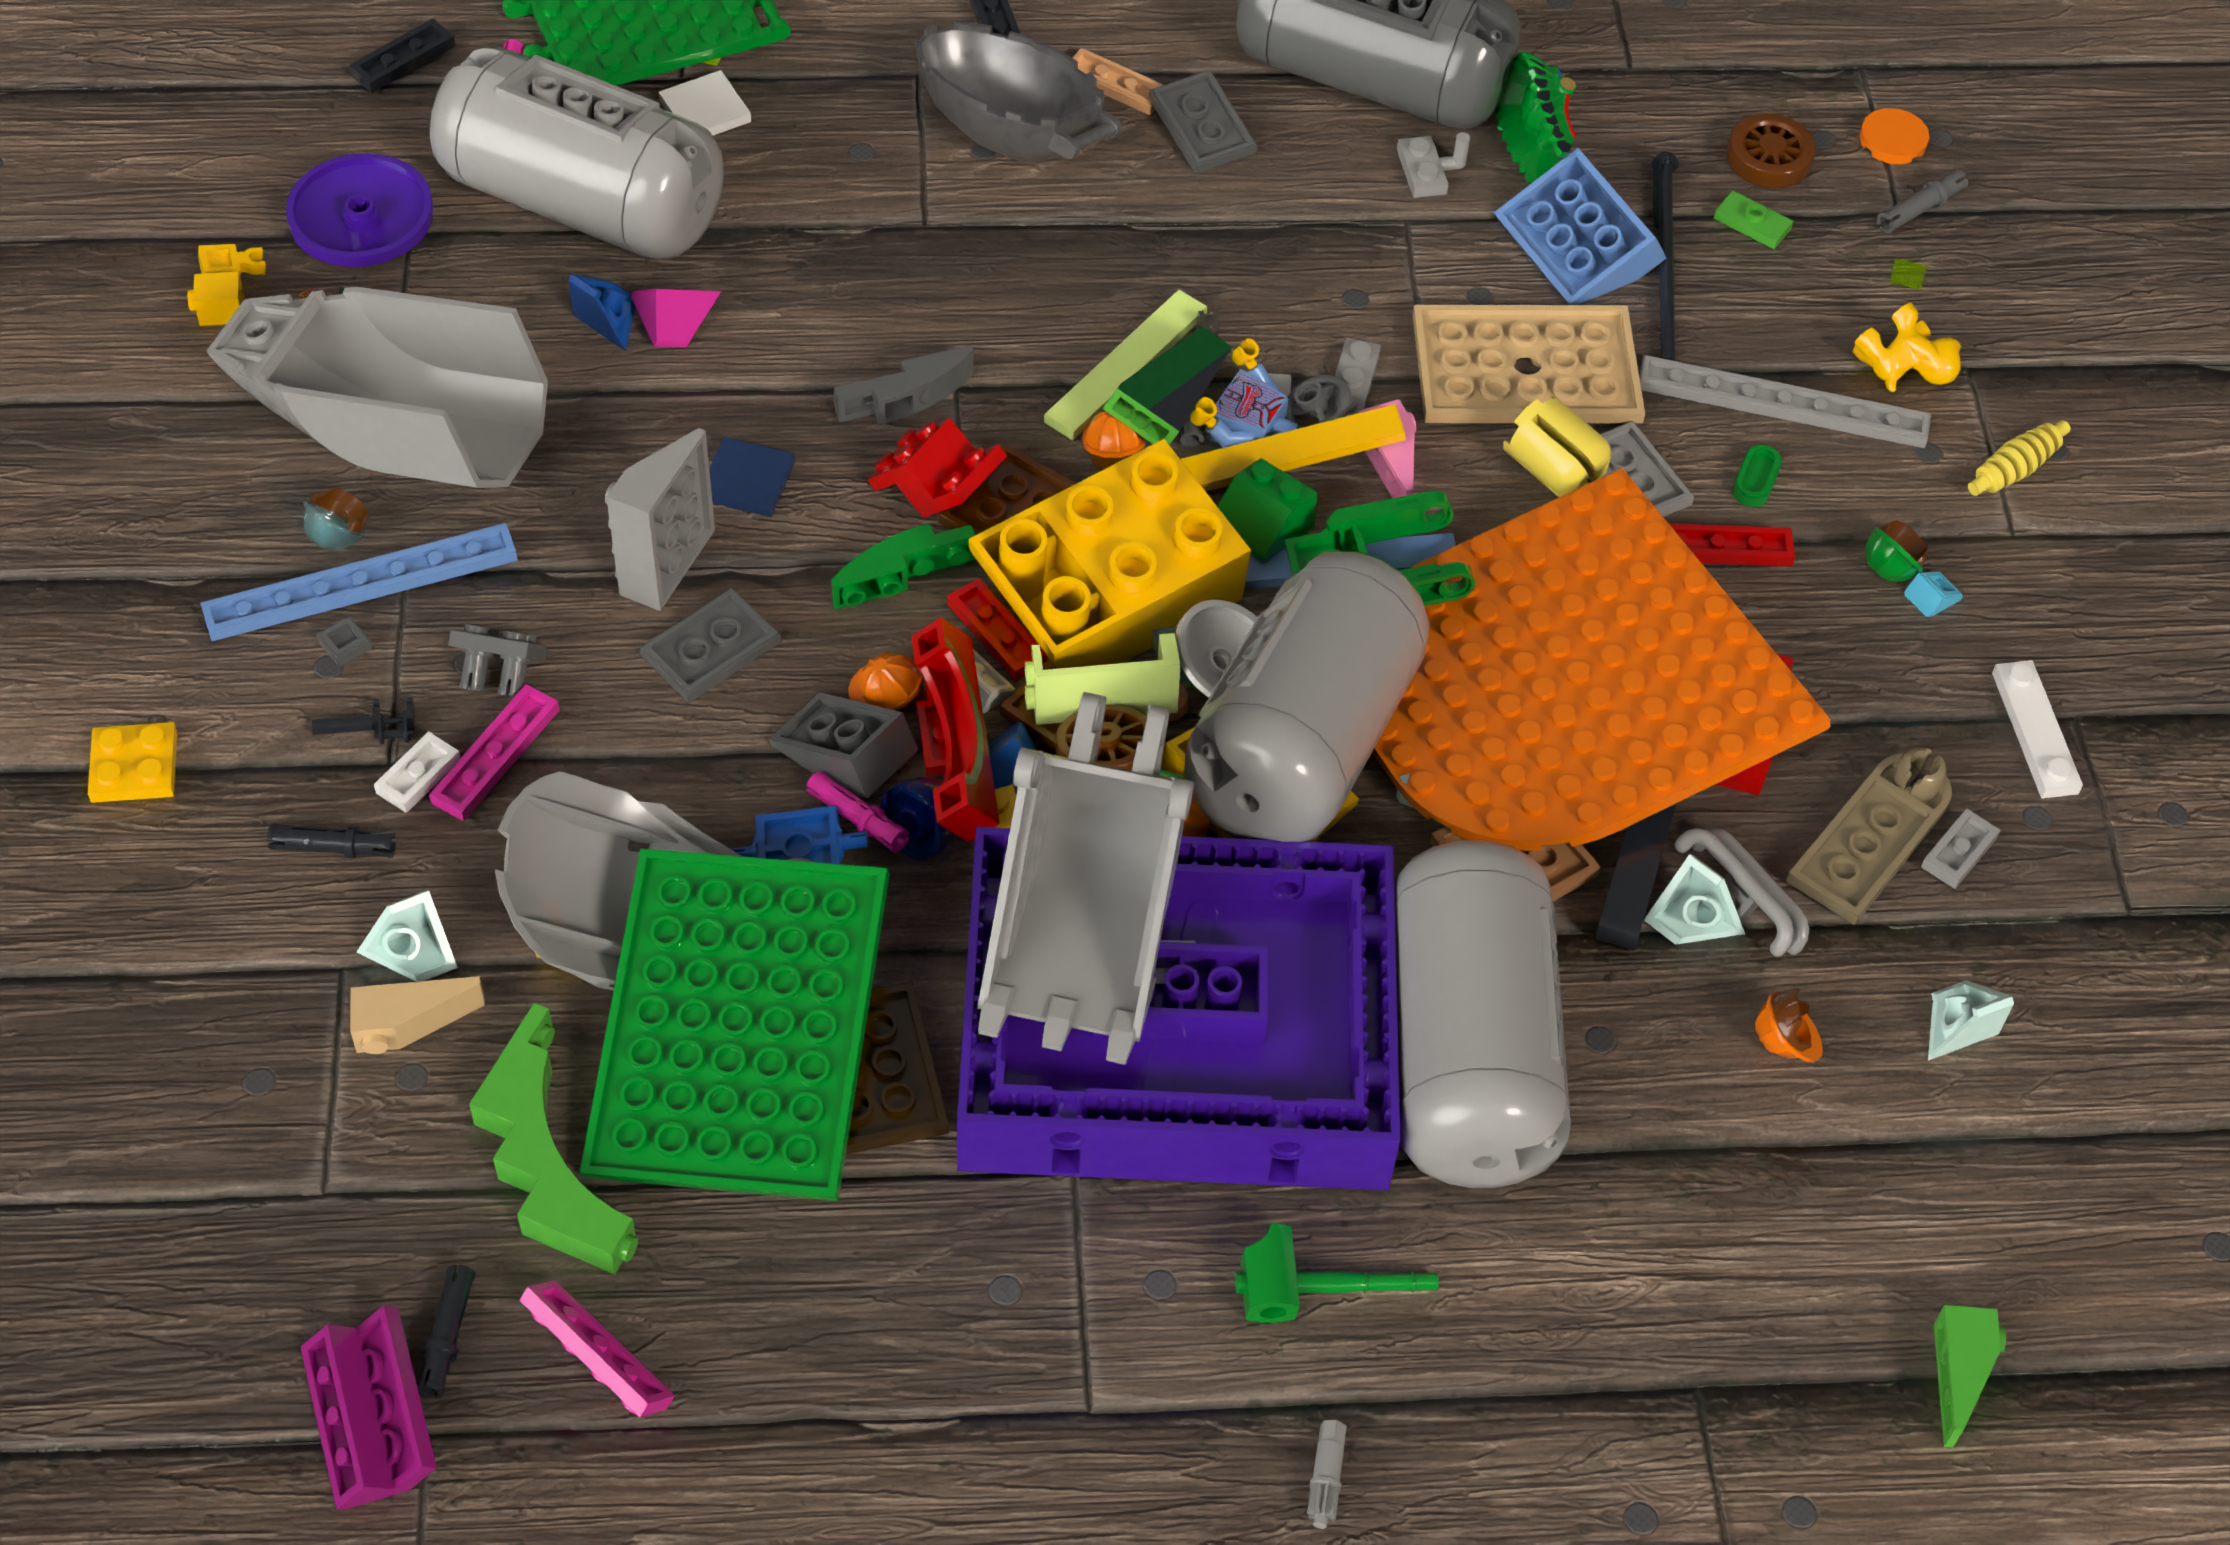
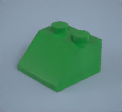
(1268, 508)

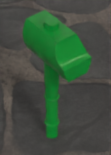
(1273, 1285)

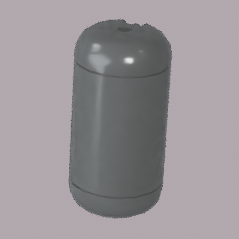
(1413, 55)

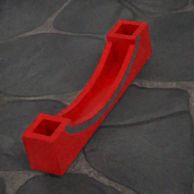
(950, 671)

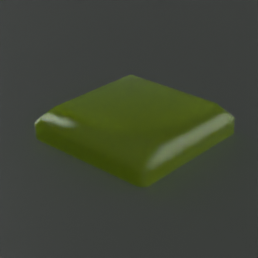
(1908, 274)

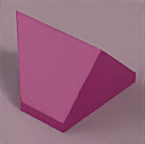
(673, 314)

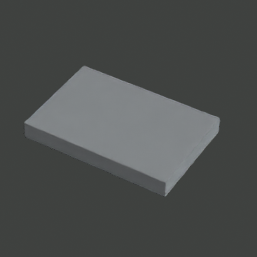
(1646, 468)

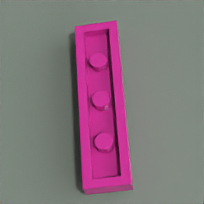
(494, 752)
(597, 1348)

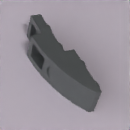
(918, 386)

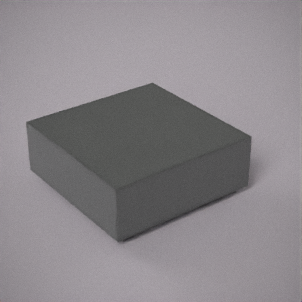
(344, 641)

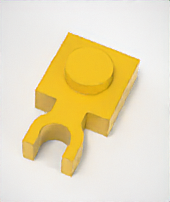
(227, 259)

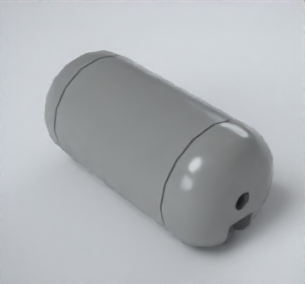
(577, 151)
(1307, 698)
(1479, 1016)

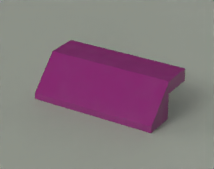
(368, 1409)

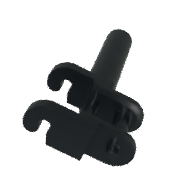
(369, 723)

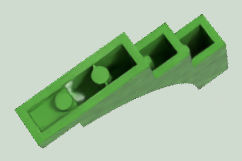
(558, 1207)

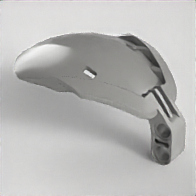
(573, 872)

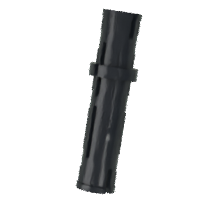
(339, 841)
(441, 1346)

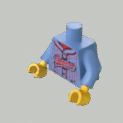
(1248, 407)

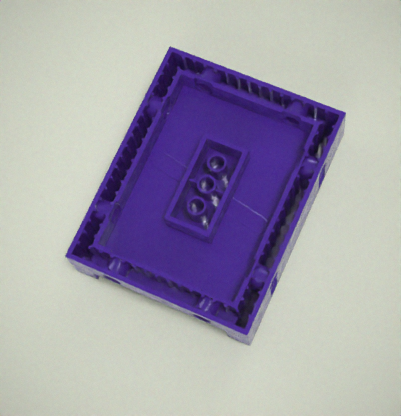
(1244, 1071)

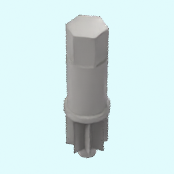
(1327, 1471)

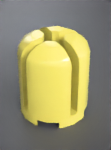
(1558, 447)

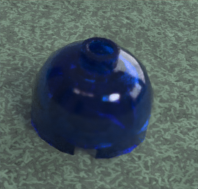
(913, 808)

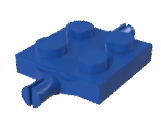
(802, 834)

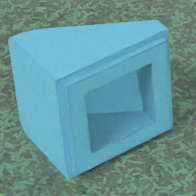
(1932, 593)

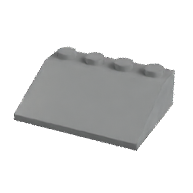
(661, 519)

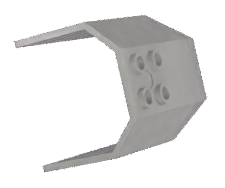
(395, 380)

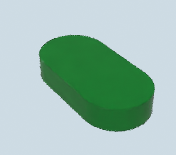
(1757, 475)

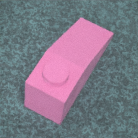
(1396, 461)

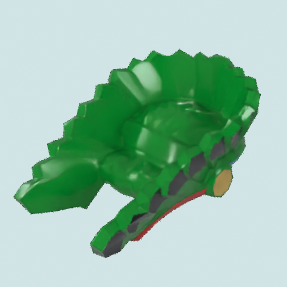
(1536, 115)

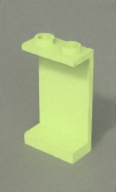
(1058, 692)

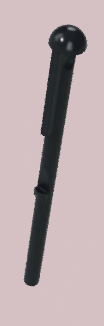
(1663, 166)

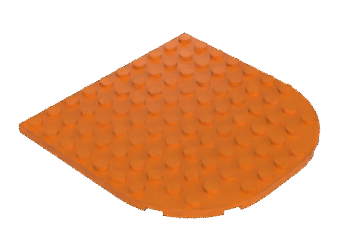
(1585, 679)

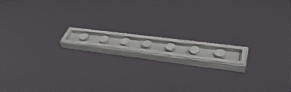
(1784, 401)

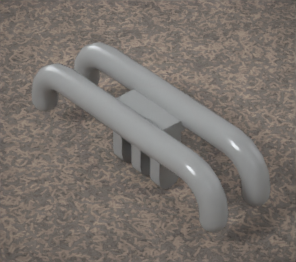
(1751, 887)

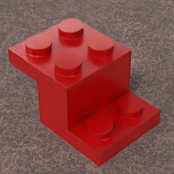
(936, 467)

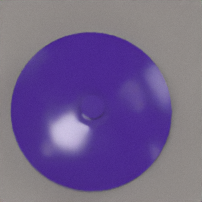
(359, 210)

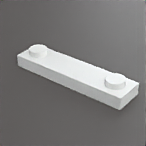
(2037, 729)

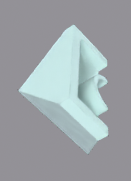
(1695, 906)
(410, 939)
(1965, 1016)

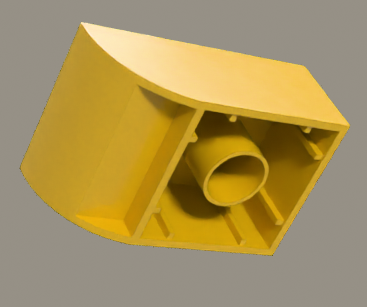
(1114, 559)

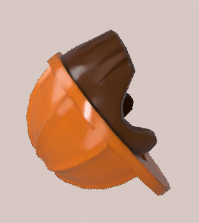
(1110, 440)
(888, 682)
(1787, 1028)

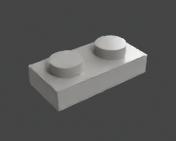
(1960, 848)

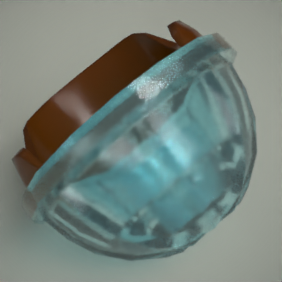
(334, 518)

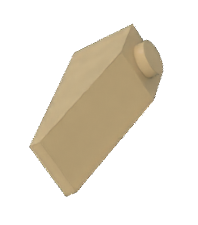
(405, 1012)

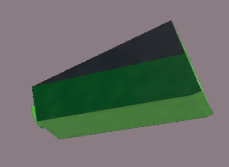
(1166, 390)

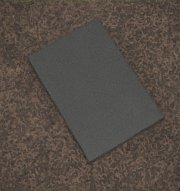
(1202, 121)
(710, 645)

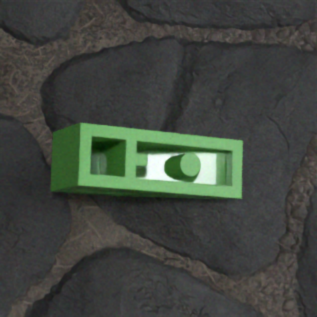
(1966, 1351)

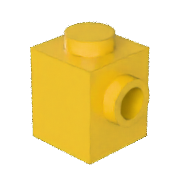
(215, 297)

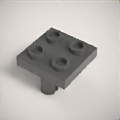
(483, 642)

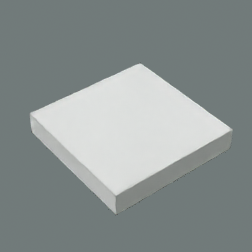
(707, 101)

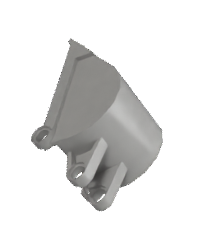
(1085, 888)

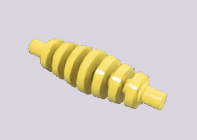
(2019, 457)

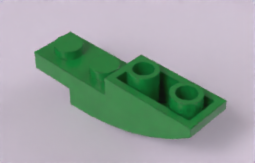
(888, 564)

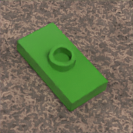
(1753, 219)

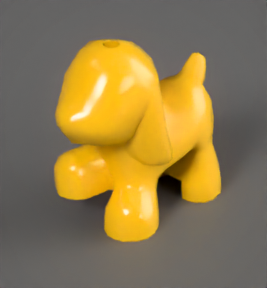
(1935, 360)

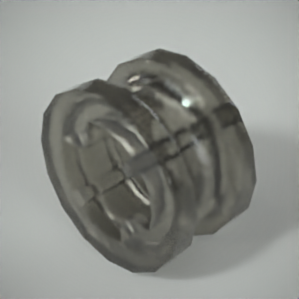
(1208, 321)

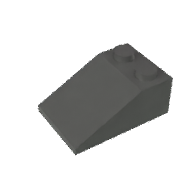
(848, 741)

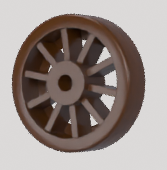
(1771, 150)
(1119, 736)

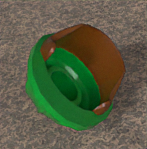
(1896, 552)

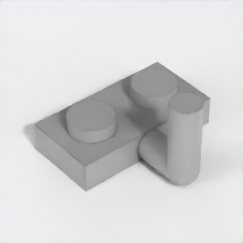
(1425, 168)

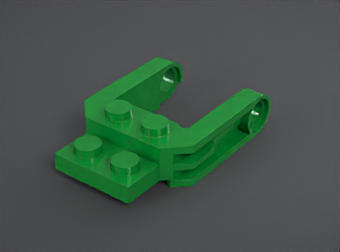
(1384, 520)

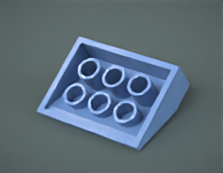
(1580, 231)

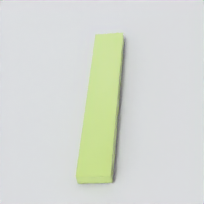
(1140, 348)

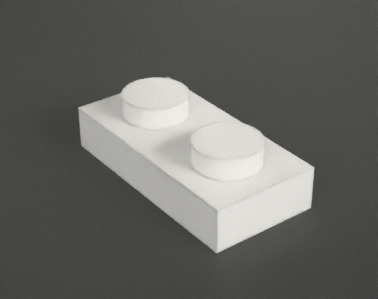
(417, 772)

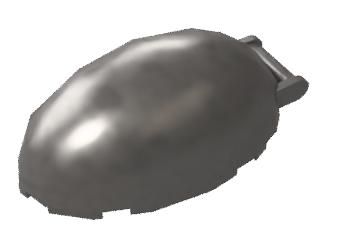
(1013, 92)

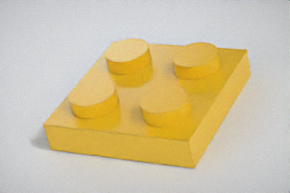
(132, 762)

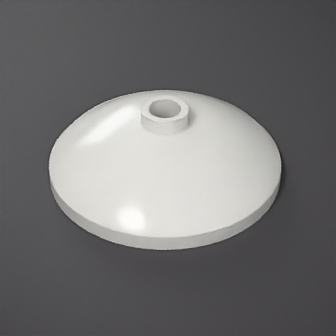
(1209, 640)

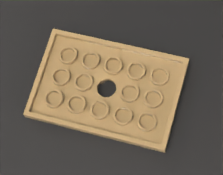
(1472, 349)

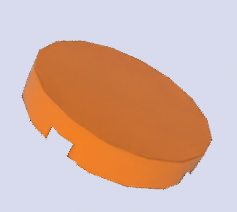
(1894, 135)

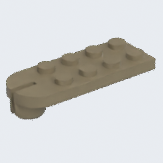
(1874, 834)

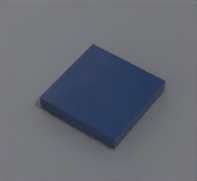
(749, 476)

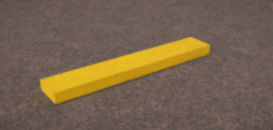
(1300, 446)

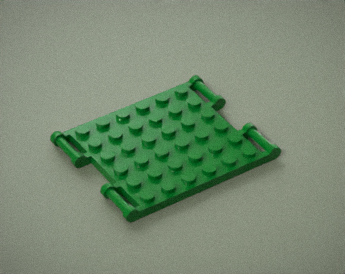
(645, 37)

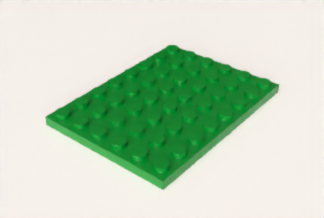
(737, 1025)

